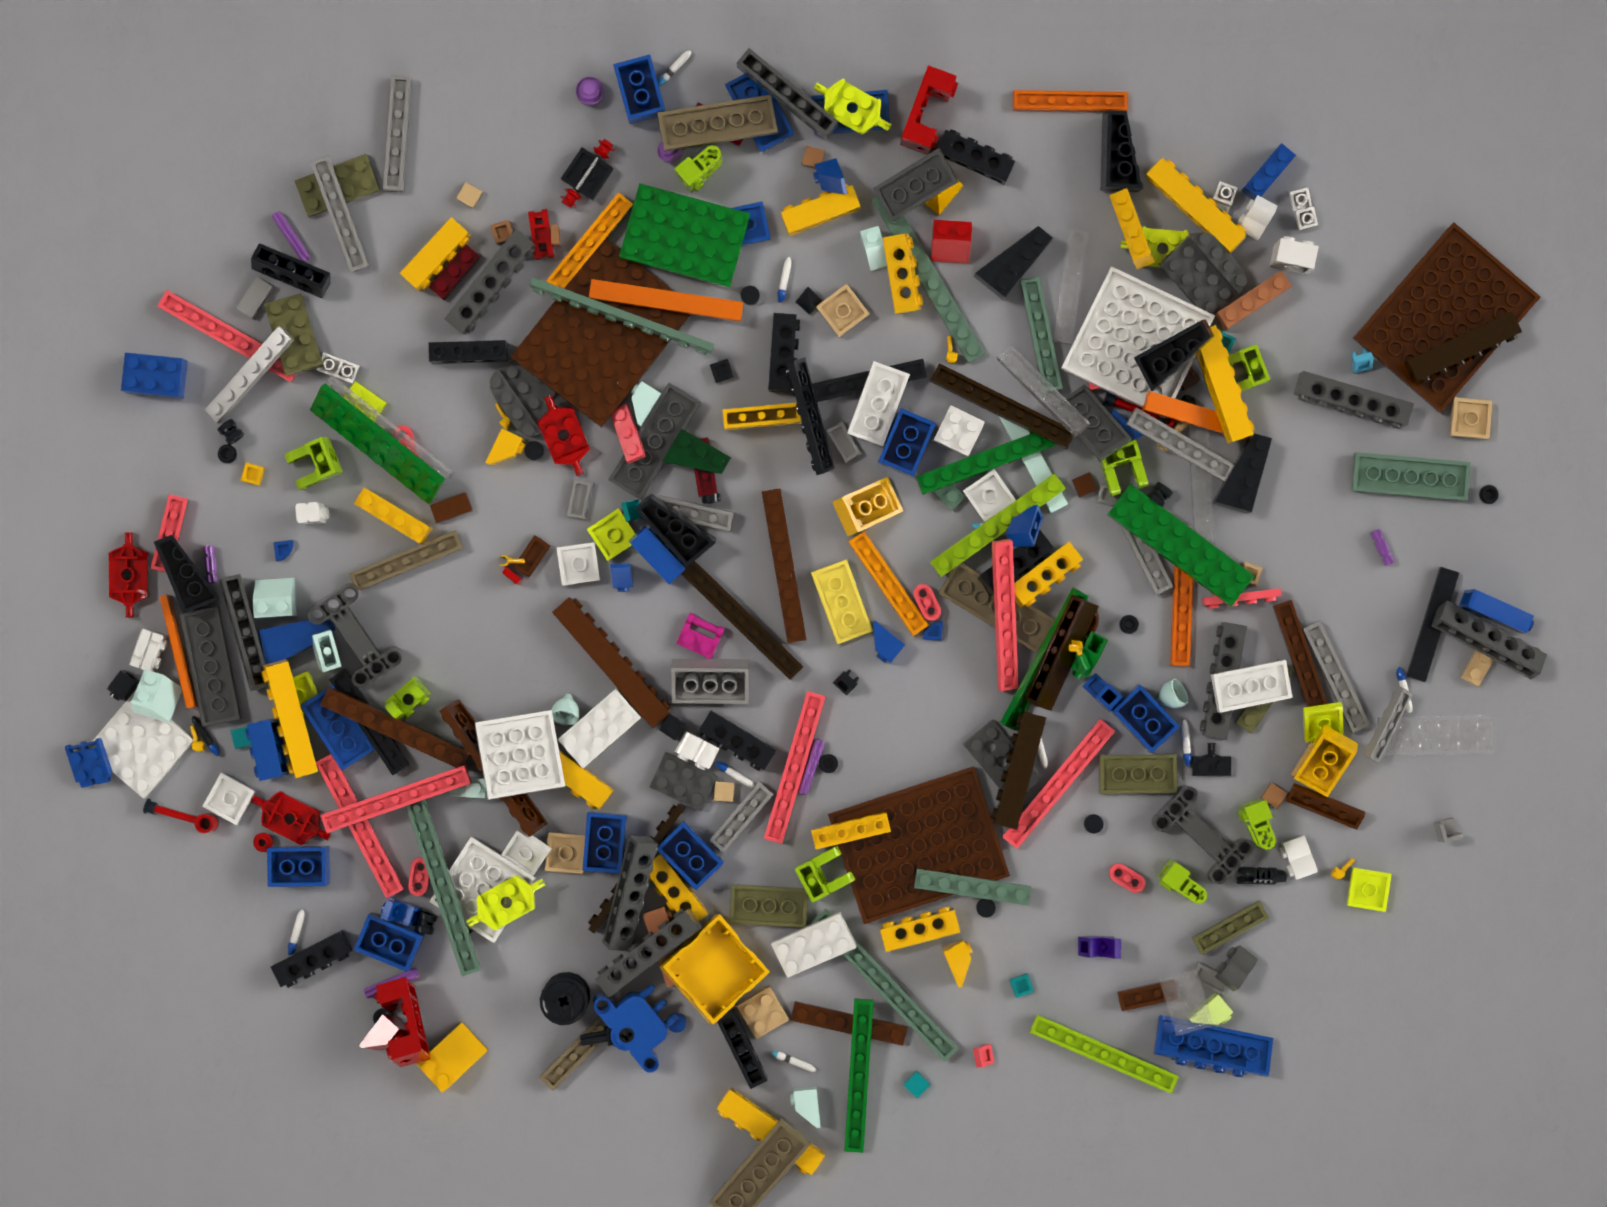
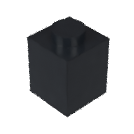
(122, 685)
(672, 727)

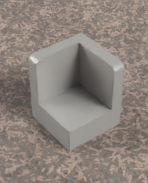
(1447, 830)

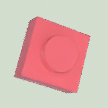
(983, 1055)

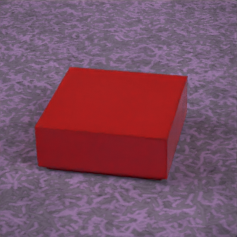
(512, 576)

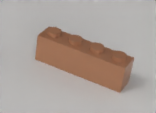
(1252, 300)
(653, 919)

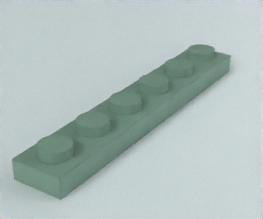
(1041, 331)
(972, 886)

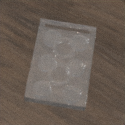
(1186, 1002)

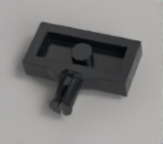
(1211, 764)

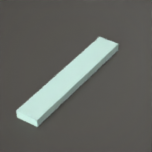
(1034, 464)

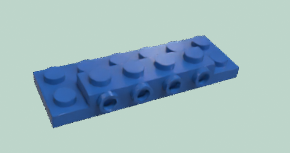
(1215, 1048)

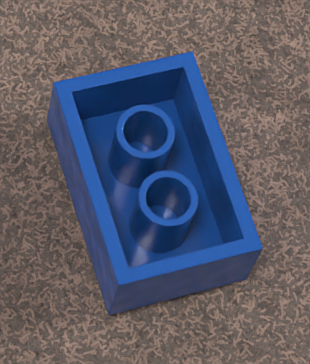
(639, 88)
(154, 375)
(906, 442)
(1145, 718)
(267, 749)
(604, 842)
(690, 855)
(298, 866)
(389, 942)

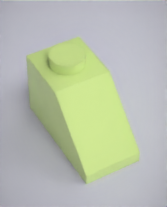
(1218, 1009)

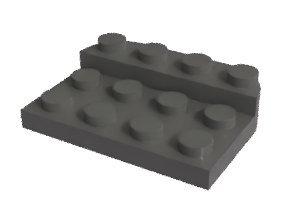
(1204, 271)
(522, 397)

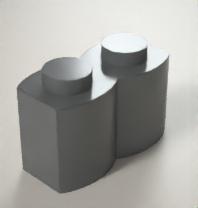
(1236, 967)

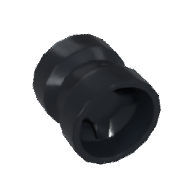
(230, 432)
(1160, 494)
(426, 922)

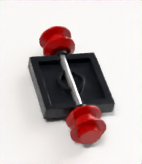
(587, 173)

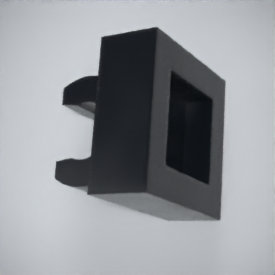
(845, 682)

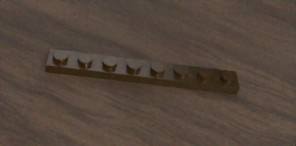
(1002, 406)
(742, 620)
(663, 829)

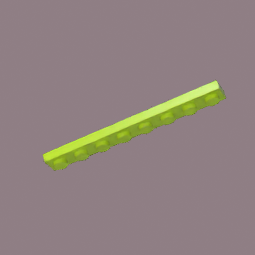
(995, 526)
(1104, 1053)

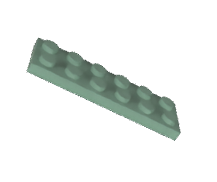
(1410, 476)

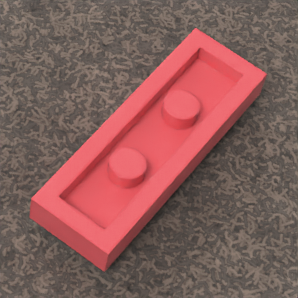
(628, 434)

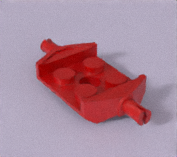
(574, 446)
(132, 590)
(306, 818)

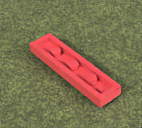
(171, 524)
(1249, 597)

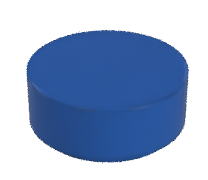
(679, 1025)

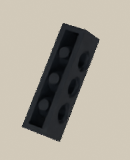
(999, 174)
(290, 270)
(780, 322)
(468, 352)
(1042, 548)
(714, 720)
(283, 971)
(742, 1049)

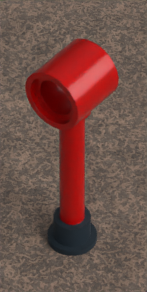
(1111, 399)
(153, 807)

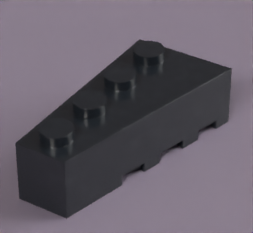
(1118, 157)
(1010, 266)
(1170, 355)
(1244, 480)
(677, 532)
(186, 580)

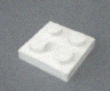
(989, 495)
(578, 563)
(229, 798)
(526, 851)

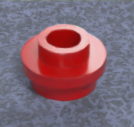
(256, 842)

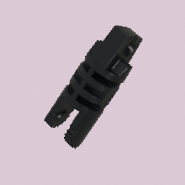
(1261, 875)

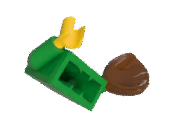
(1089, 652)

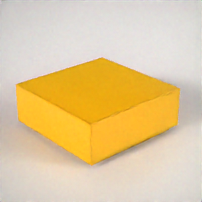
(252, 474)

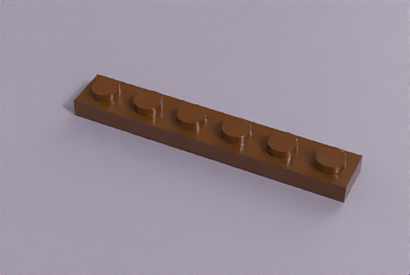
(1299, 654)
(843, 1022)

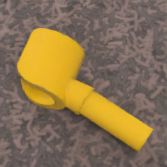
(951, 356)
(505, 422)
(511, 560)
(198, 746)
(1340, 873)

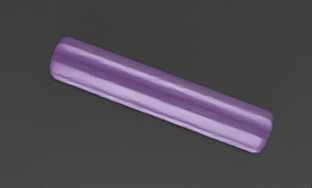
(291, 237)
(811, 767)
(410, 975)

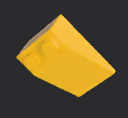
(867, 506)
(1326, 760)
(452, 1057)

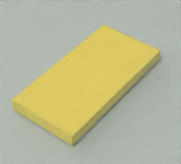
(841, 601)

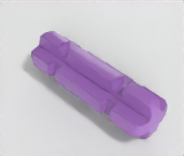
(1382, 547)
(210, 564)

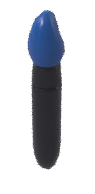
(205, 736)

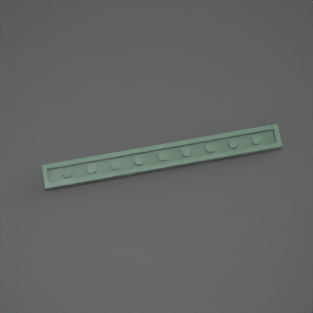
(935, 289)
(613, 314)
(443, 888)
(898, 998)

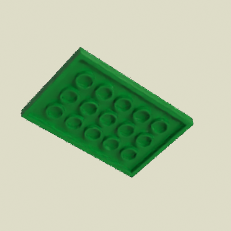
(684, 235)

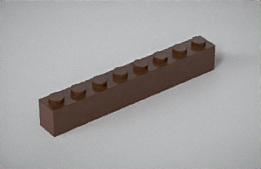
(784, 565)
(611, 662)
(394, 728)

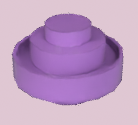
(589, 91)
(668, 156)

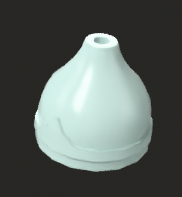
(1173, 694)
(565, 711)

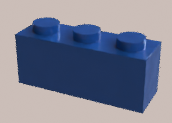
(1268, 172)
(657, 554)

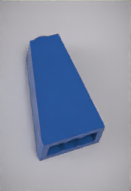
(1496, 611)
(290, 639)

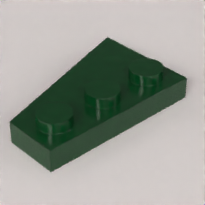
(696, 454)

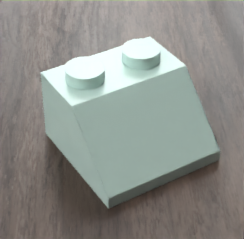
(274, 598)
(156, 696)

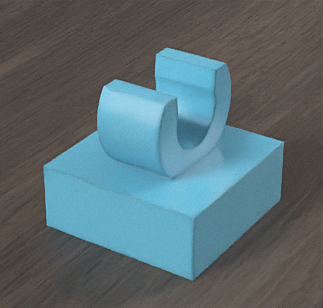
(1362, 362)

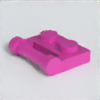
(698, 642)

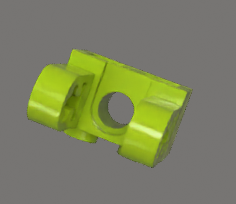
(695, 172)
(1253, 365)
(1127, 454)
(324, 459)
(396, 703)
(1256, 818)
(1176, 877)
(814, 879)

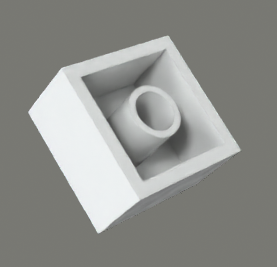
(1294, 255)
(958, 431)

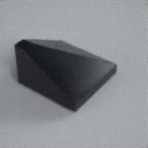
(808, 300)

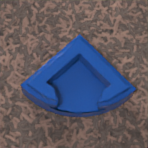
(283, 549)
(934, 632)

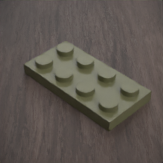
(355, 180)
(293, 317)
(1138, 773)
(768, 905)

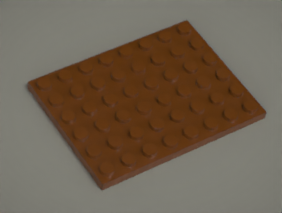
(1440, 299)
(585, 354)
(933, 828)

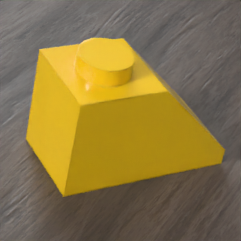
(505, 447)

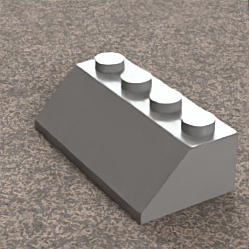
(710, 681)

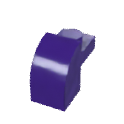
(1099, 946)

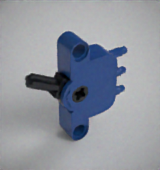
(641, 1020)

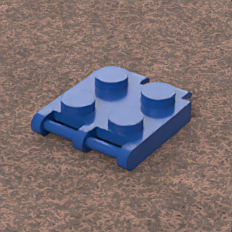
(89, 764)

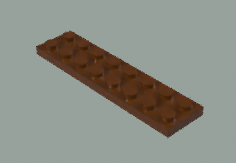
(520, 805)

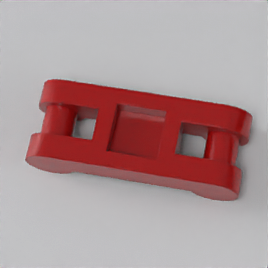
(541, 234)

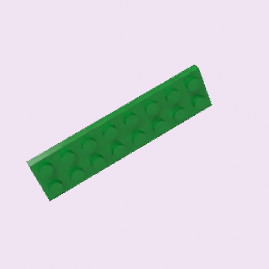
(377, 444)
(1180, 545)

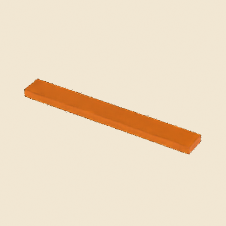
(666, 300)

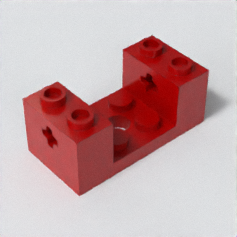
(935, 84)
(402, 995)

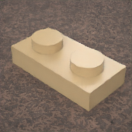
(1476, 668)

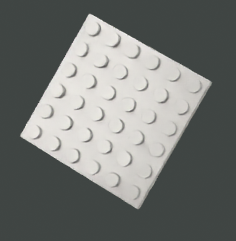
(1122, 324)

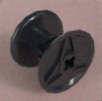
(552, 1001)

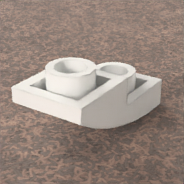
(1224, 196)
(1302, 208)
(338, 368)

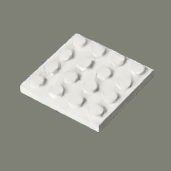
(142, 747)
(519, 754)
(476, 872)

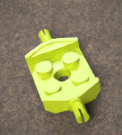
(843, 94)
(1154, 237)
(494, 913)

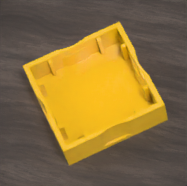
(714, 969)

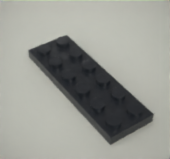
(810, 414)

